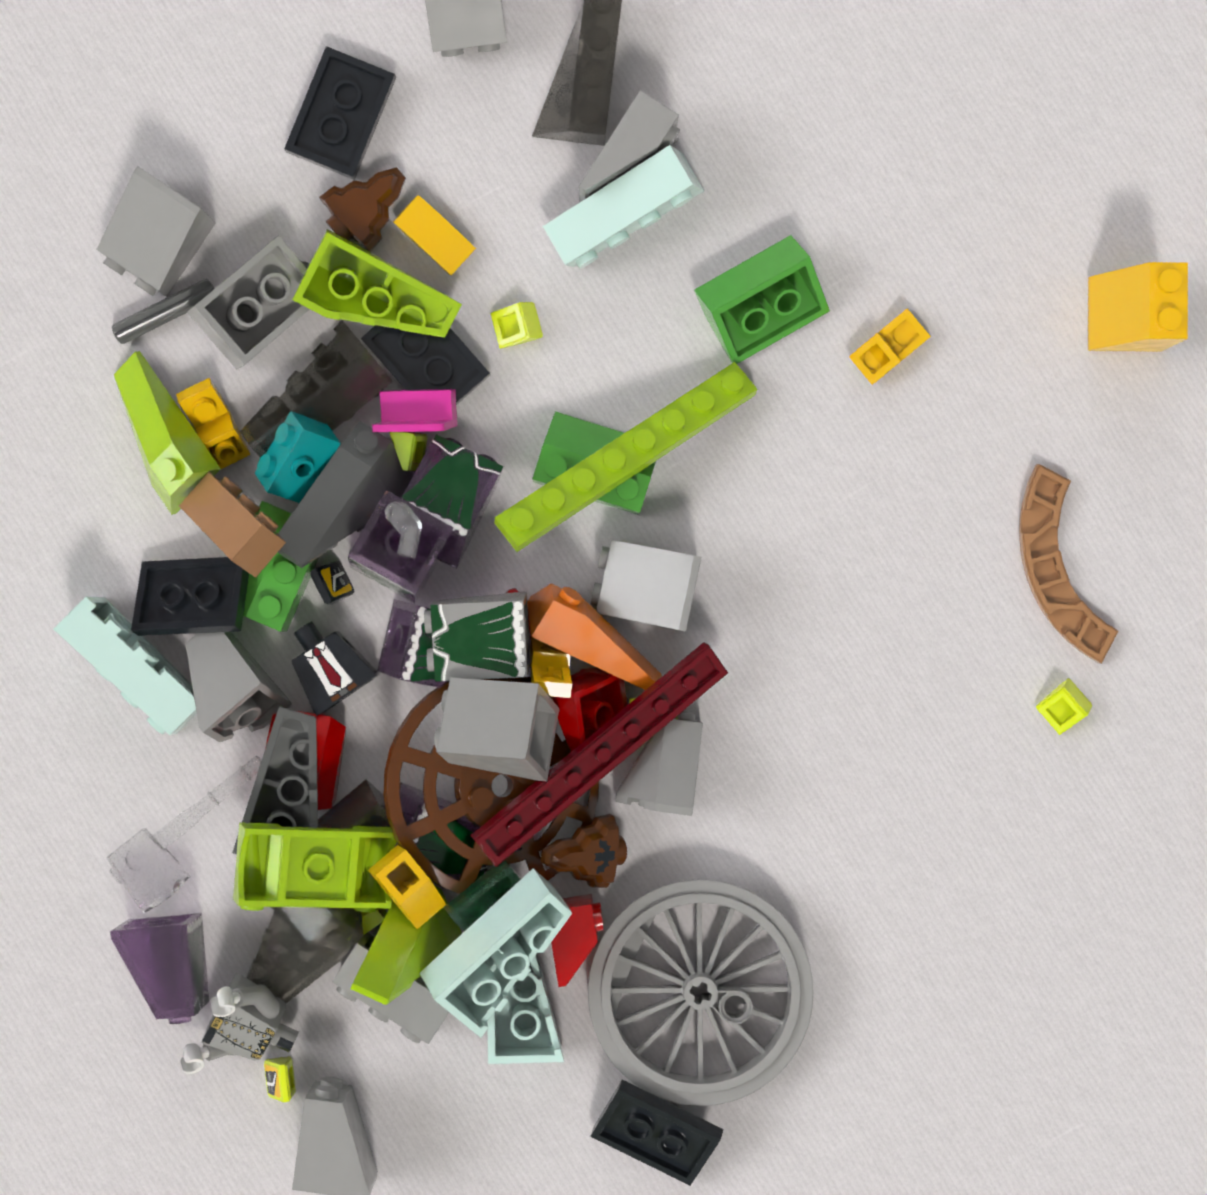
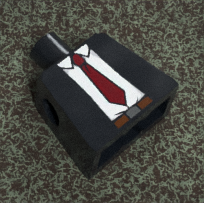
(329, 668)

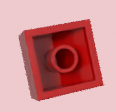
(576, 936)

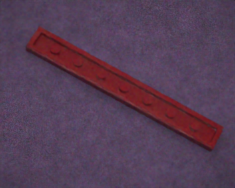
(599, 754)

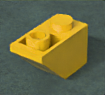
(407, 886)

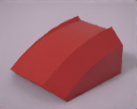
(593, 702)
(329, 757)

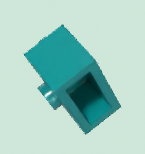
(296, 457)

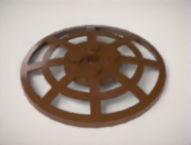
(473, 800)

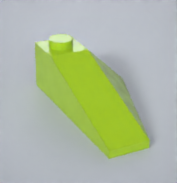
(363, 288)
(165, 438)
(402, 953)

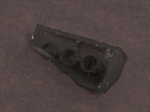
(303, 947)

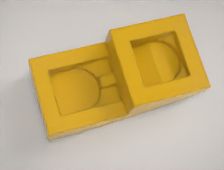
(434, 235)
(889, 346)
(550, 669)

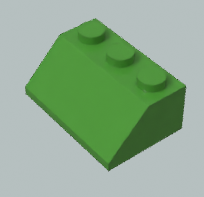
(763, 299)
(573, 440)
(279, 586)

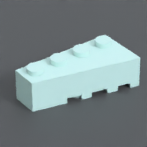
(623, 207)
(129, 663)
(496, 951)
(525, 1025)

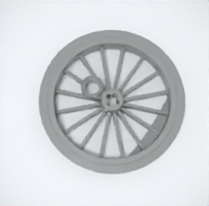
(617, 956)

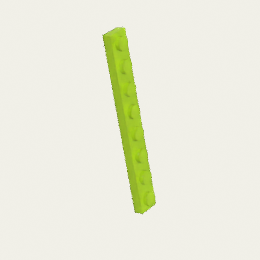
(624, 457)

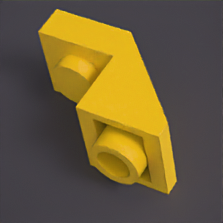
(213, 422)

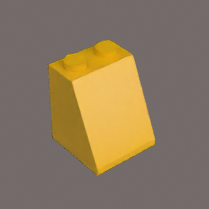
(1138, 308)

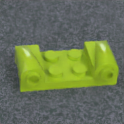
(310, 867)

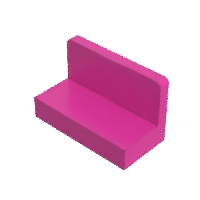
(417, 410)

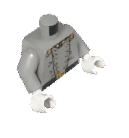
(242, 1024)

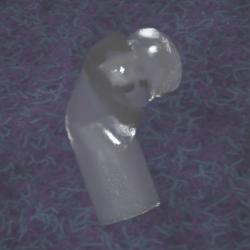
(407, 524)

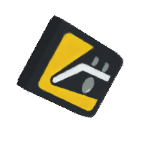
(332, 582)

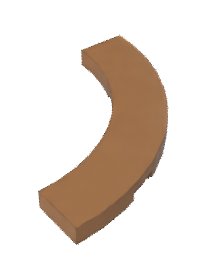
(1046, 568)

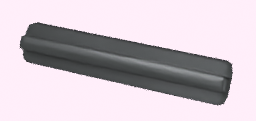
(161, 312)

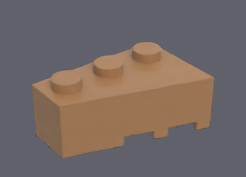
(233, 523)

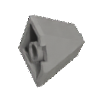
(230, 686)
(666, 769)

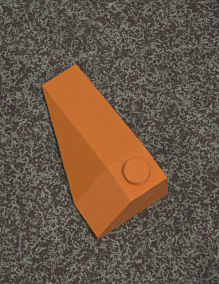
(573, 626)

